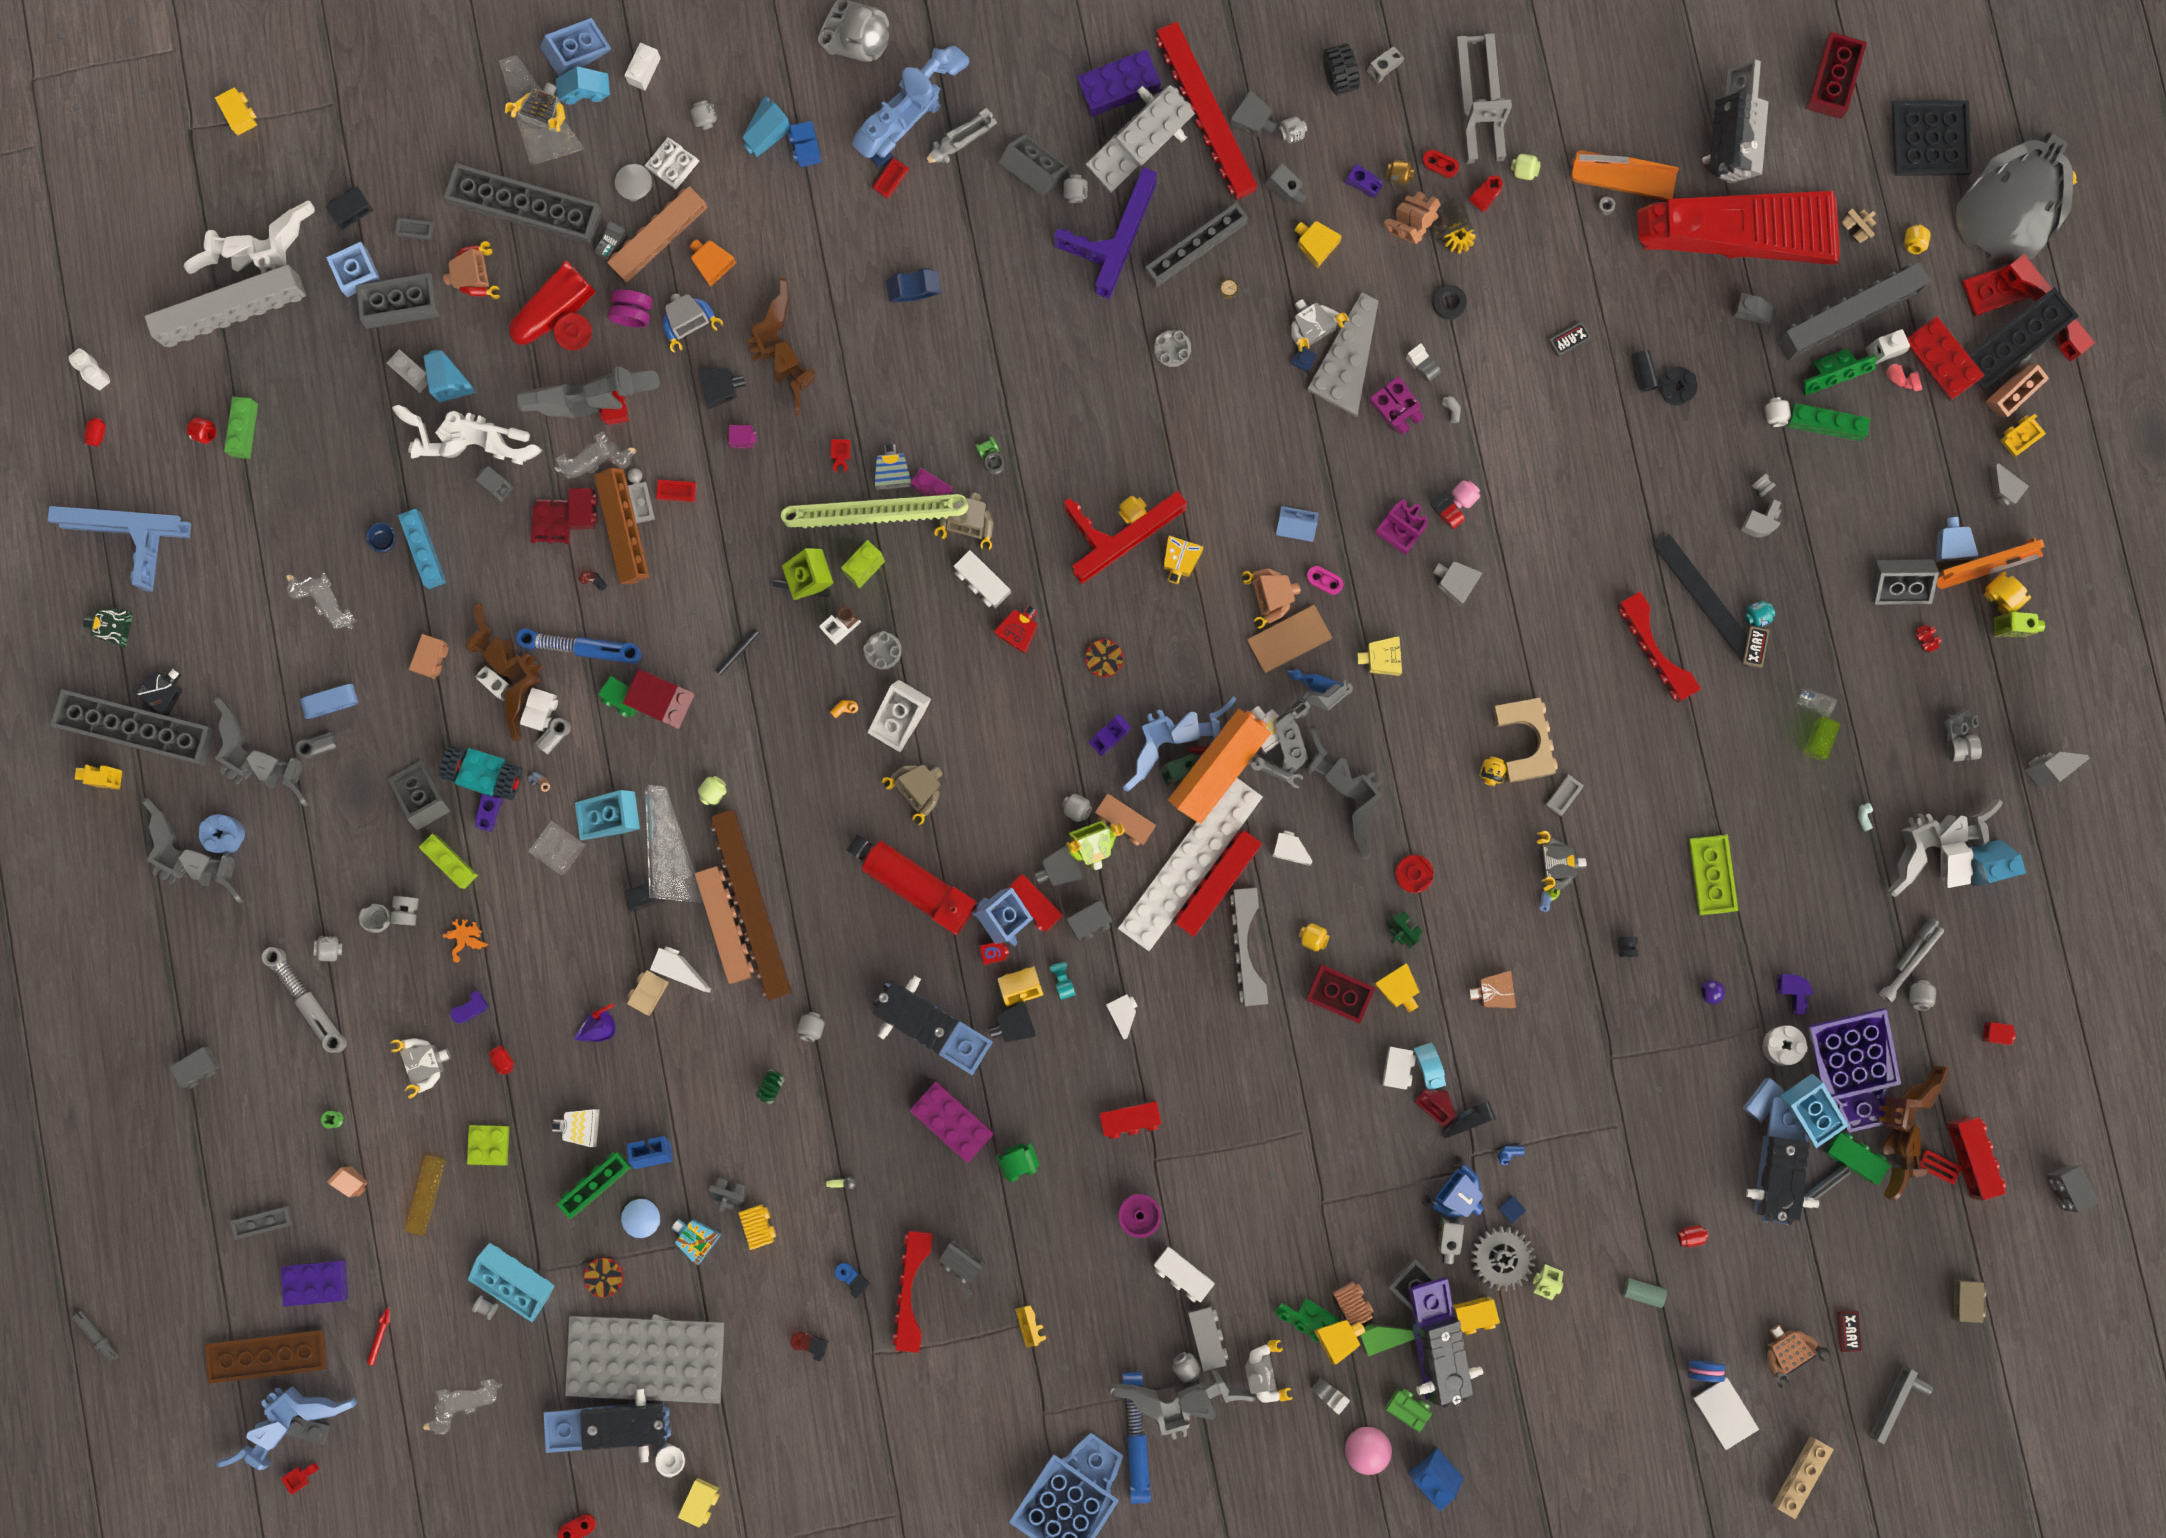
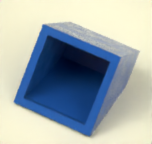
(1437, 1479)

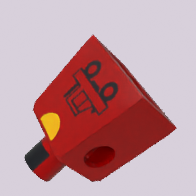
(1018, 629)

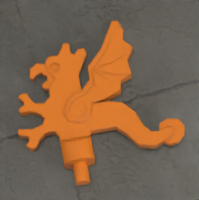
(463, 934)

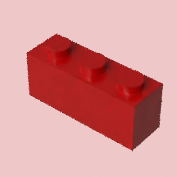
(1037, 905)
(1130, 1120)

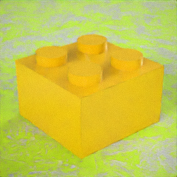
(1476, 1314)

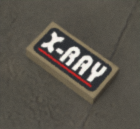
(1756, 647)

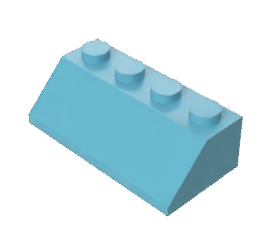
(510, 1282)

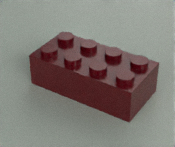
(1836, 75)

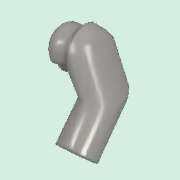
(1454, 406)

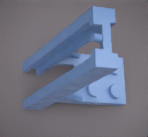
(143, 527)

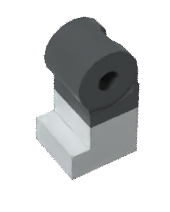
(1423, 363)
(1330, 1395)

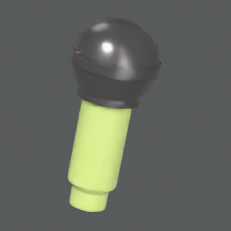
(848, 1183)

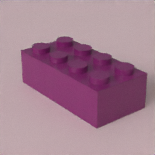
(952, 1122)

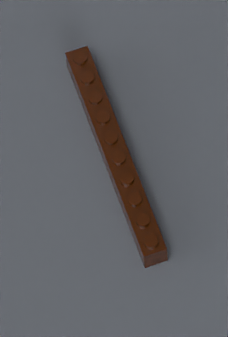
(751, 904)

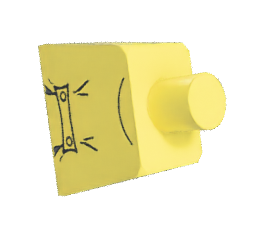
(1383, 657)

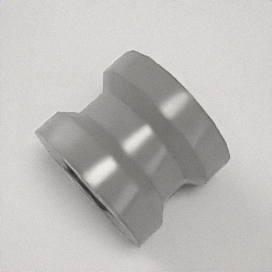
(1763, 485)

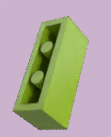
(448, 861)

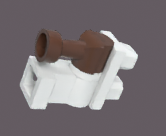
(838, 628)

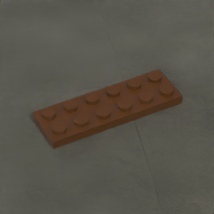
(266, 1356)

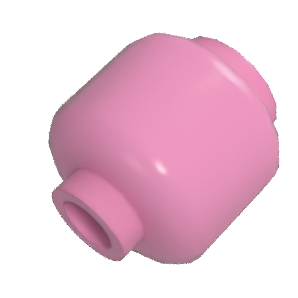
(1465, 494)

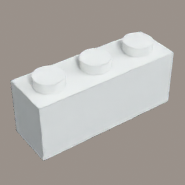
(981, 580)
(1183, 1275)

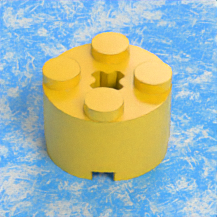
(2006, 593)

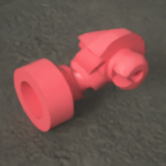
(1896, 375)

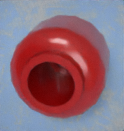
(201, 430)

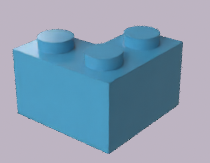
(582, 83)

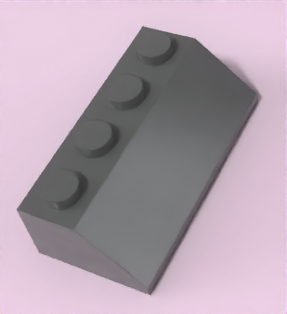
(398, 301)

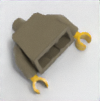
(974, 523)
(918, 787)

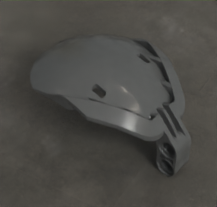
(2011, 214)

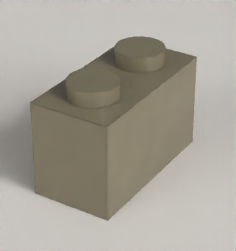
(1969, 1301)

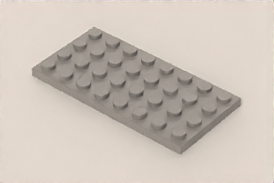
(661, 1356)

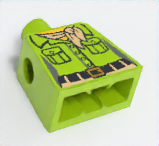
(2017, 625)

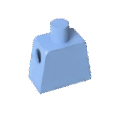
(1955, 543)

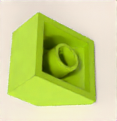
(807, 573)

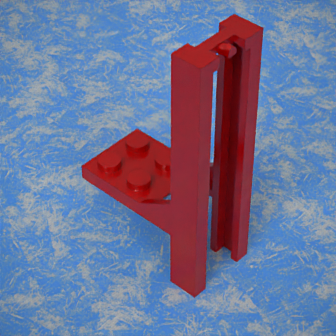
(1109, 548)

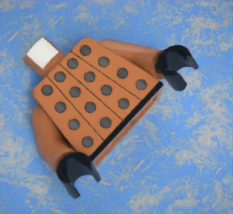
(1791, 1352)

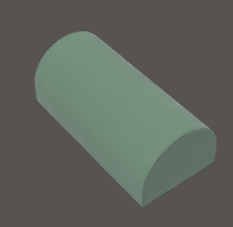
(1645, 1292)

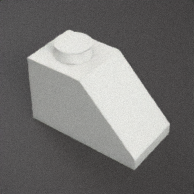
(1291, 849)
(1123, 1013)

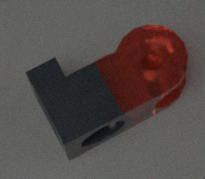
(809, 1343)

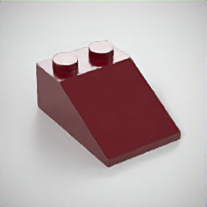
(658, 699)

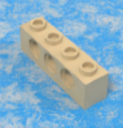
(1802, 1477)

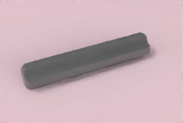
(1828, 1183)

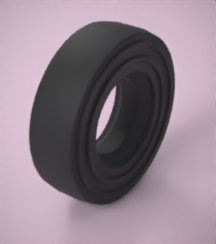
(1449, 290)

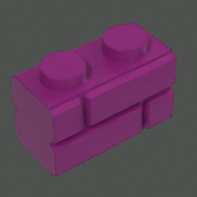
(930, 485)

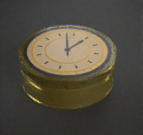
(1228, 288)

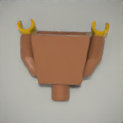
(1273, 593)

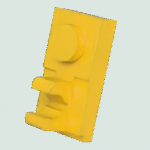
(1028, 1326)

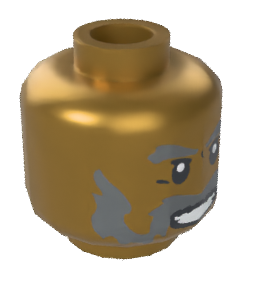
(1400, 172)

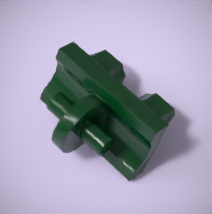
(1402, 932)

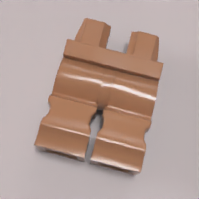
(1413, 217)

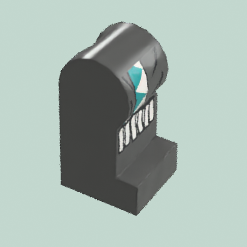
(611, 241)

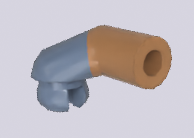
(543, 782)

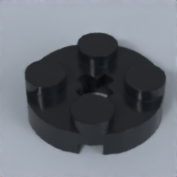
(1669, 392)

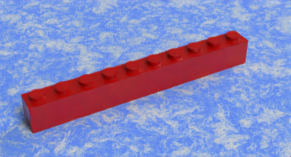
(1206, 110)

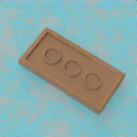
(1289, 639)

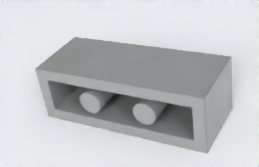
(1208, 1338)

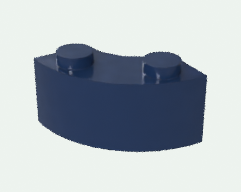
(913, 286)

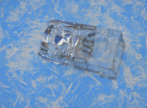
(1817, 702)

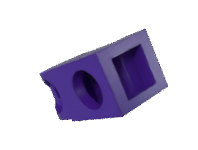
(1364, 181)
(488, 812)
(470, 1010)

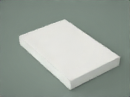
(1725, 1413)

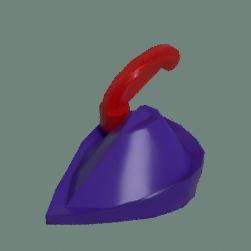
(598, 1026)

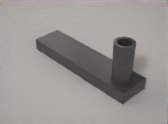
(1905, 1381)

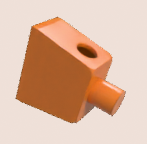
(711, 260)

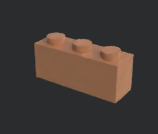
(2017, 390)
(1134, 825)

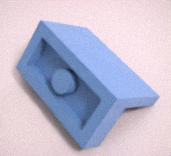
(1297, 523)

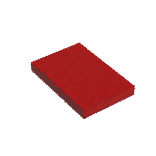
(1990, 292)

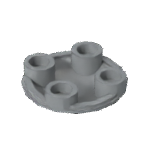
(633, 182)
(1172, 348)
(882, 650)

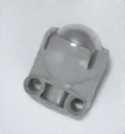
(855, 31)

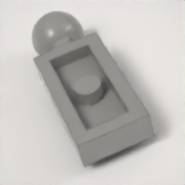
(640, 497)

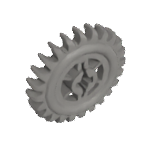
(1521, 1253)

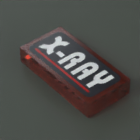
(1849, 1331)

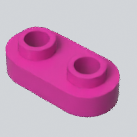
(1324, 581)

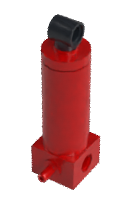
(914, 884)

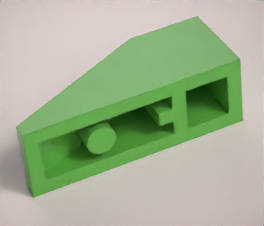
(1381, 1338)

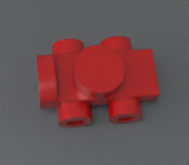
(1928, 641)

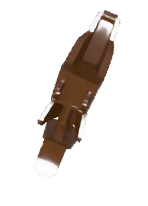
(769, 346)
(518, 668)
(1906, 1137)

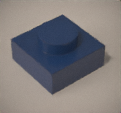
(1304, 359)

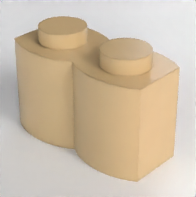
(647, 992)

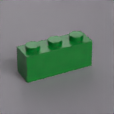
(1857, 1158)

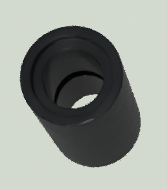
(1645, 371)

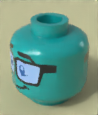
(1759, 614)

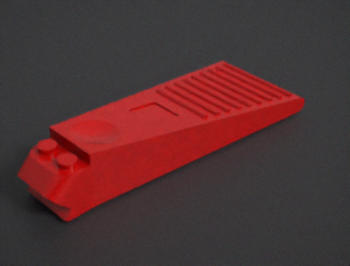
(1753, 226)

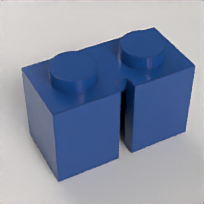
(805, 143)
(641, 1154)

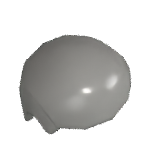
(374, 918)

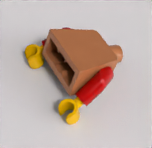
(469, 271)

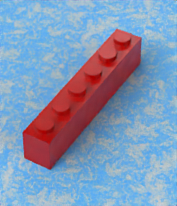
(1219, 882)

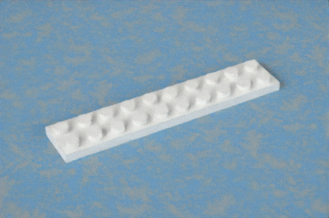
(1189, 865)

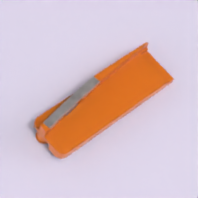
(1625, 174)
(1990, 564)

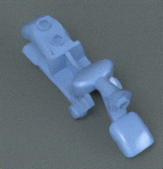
(909, 105)

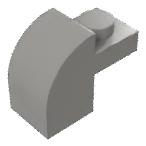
(1762, 525)

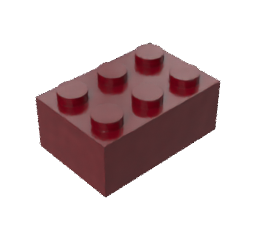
(1340, 994)

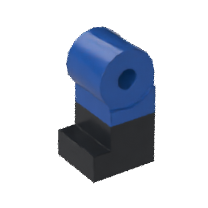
(853, 1278)

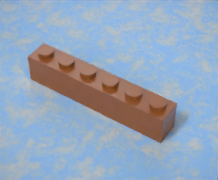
(621, 526)

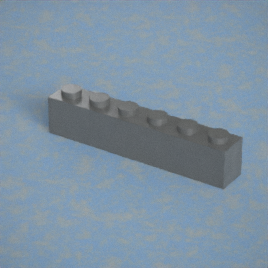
(1196, 245)

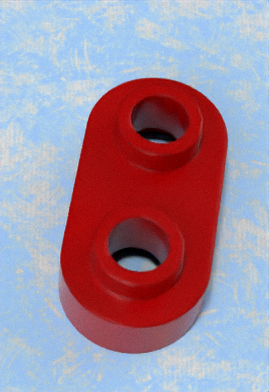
(1441, 162)
(575, 1527)

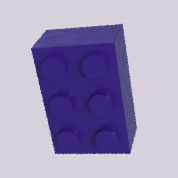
(314, 1283)

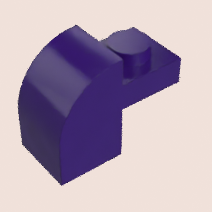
(1110, 735)
(1798, 988)

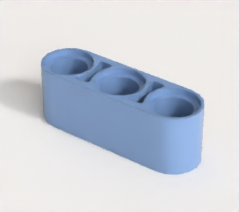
(329, 701)

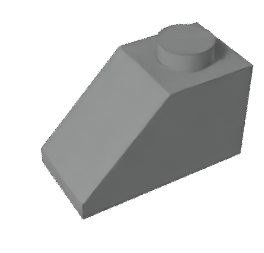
(2006, 486)

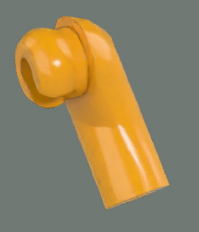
(844, 706)

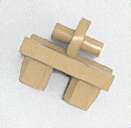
(1853, 218)

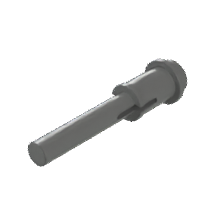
(1922, 936)

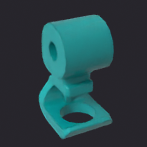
(1063, 985)

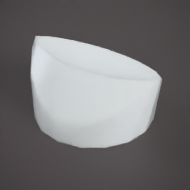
(669, 1460)

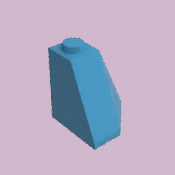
(765, 128)
(444, 378)

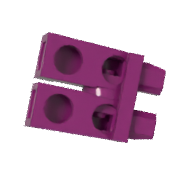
(1396, 405)

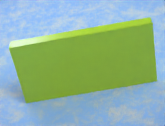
(1713, 875)

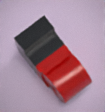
(1447, 510)

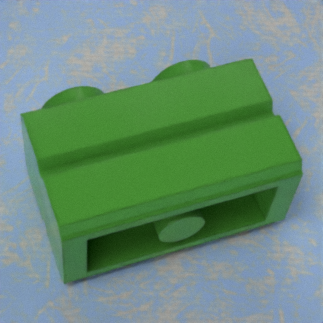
(1408, 1410)

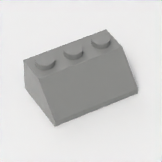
(2054, 767)

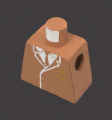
(1495, 991)

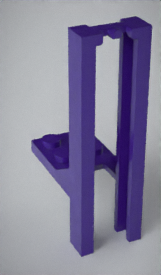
(1112, 252)

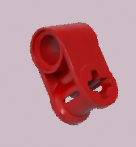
(1484, 196)

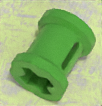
(987, 447)
(326, 1117)

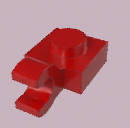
(298, 1479)

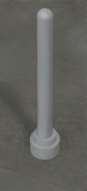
(1889, 993)

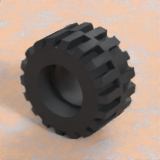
(1341, 69)

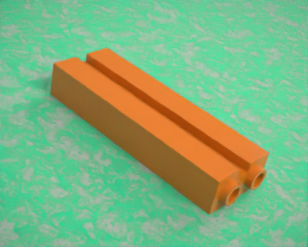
(1220, 765)

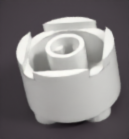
(1794, 1050)

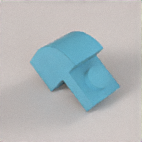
(1430, 1066)

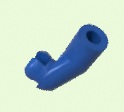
(1508, 1152)

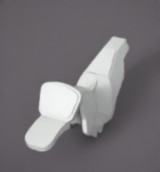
(245, 248)

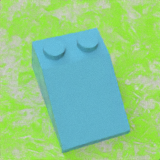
(607, 815)

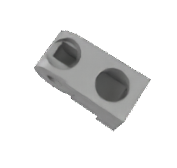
(1385, 64)

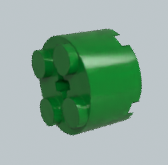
(1017, 1161)

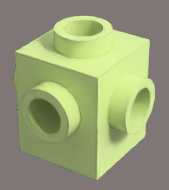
(1548, 1282)

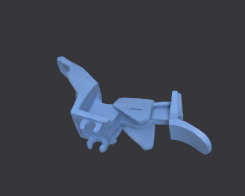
(1163, 730)
(280, 1412)

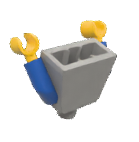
(686, 316)

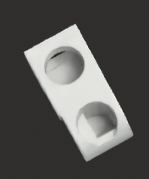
(493, 682)

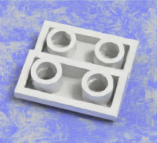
(671, 163)

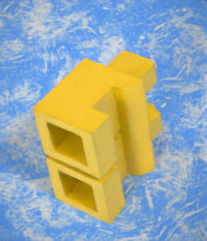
(100, 777)

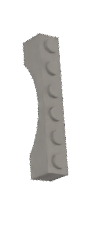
(1253, 986)

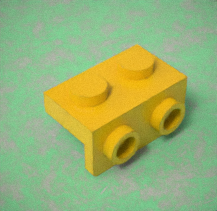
(2022, 436)

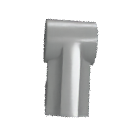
(552, 737)

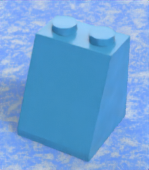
(1995, 862)

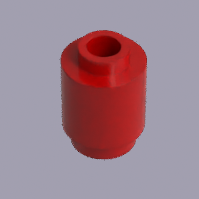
(94, 432)
(501, 1060)
(1692, 1236)

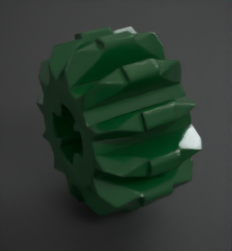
(770, 1086)

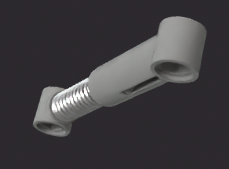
(305, 1002)

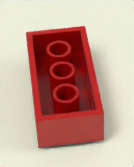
(1944, 358)
(1976, 1158)

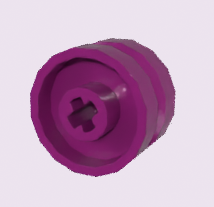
(630, 308)
(1139, 1227)

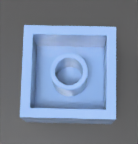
(352, 268)

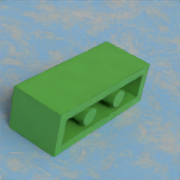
(241, 427)

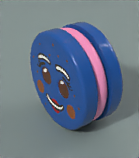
(1706, 1371)

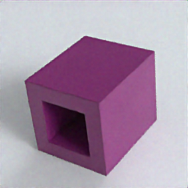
(742, 436)

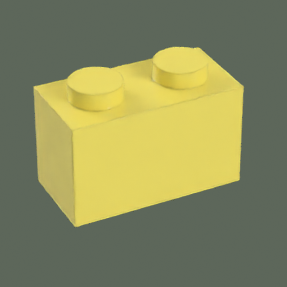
(699, 1502)

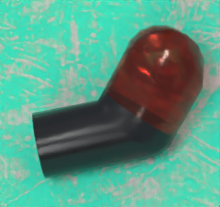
(592, 577)

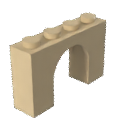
(1531, 714)

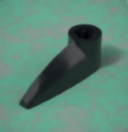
(1470, 1119)

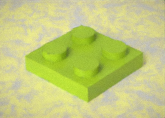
(488, 1145)

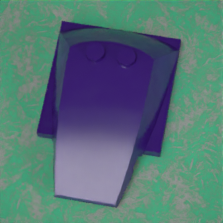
(1856, 1064)

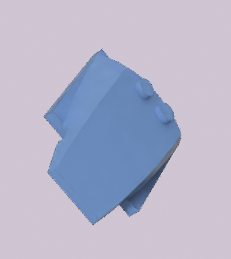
(1071, 1493)

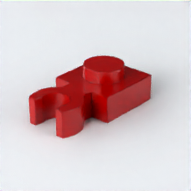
(840, 452)

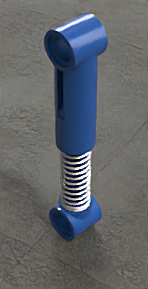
(581, 646)
(1137, 1447)

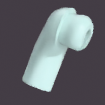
(1863, 818)

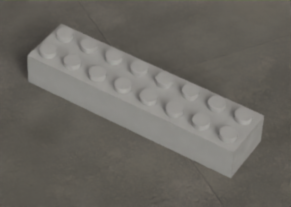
(225, 306)

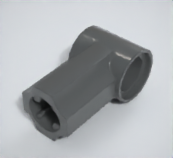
(318, 745)

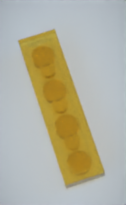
(425, 1195)

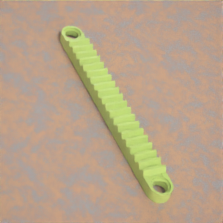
(874, 511)

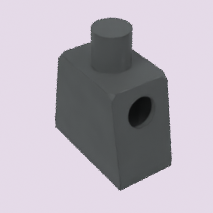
(1253, 116)
(1281, 180)
(1059, 868)

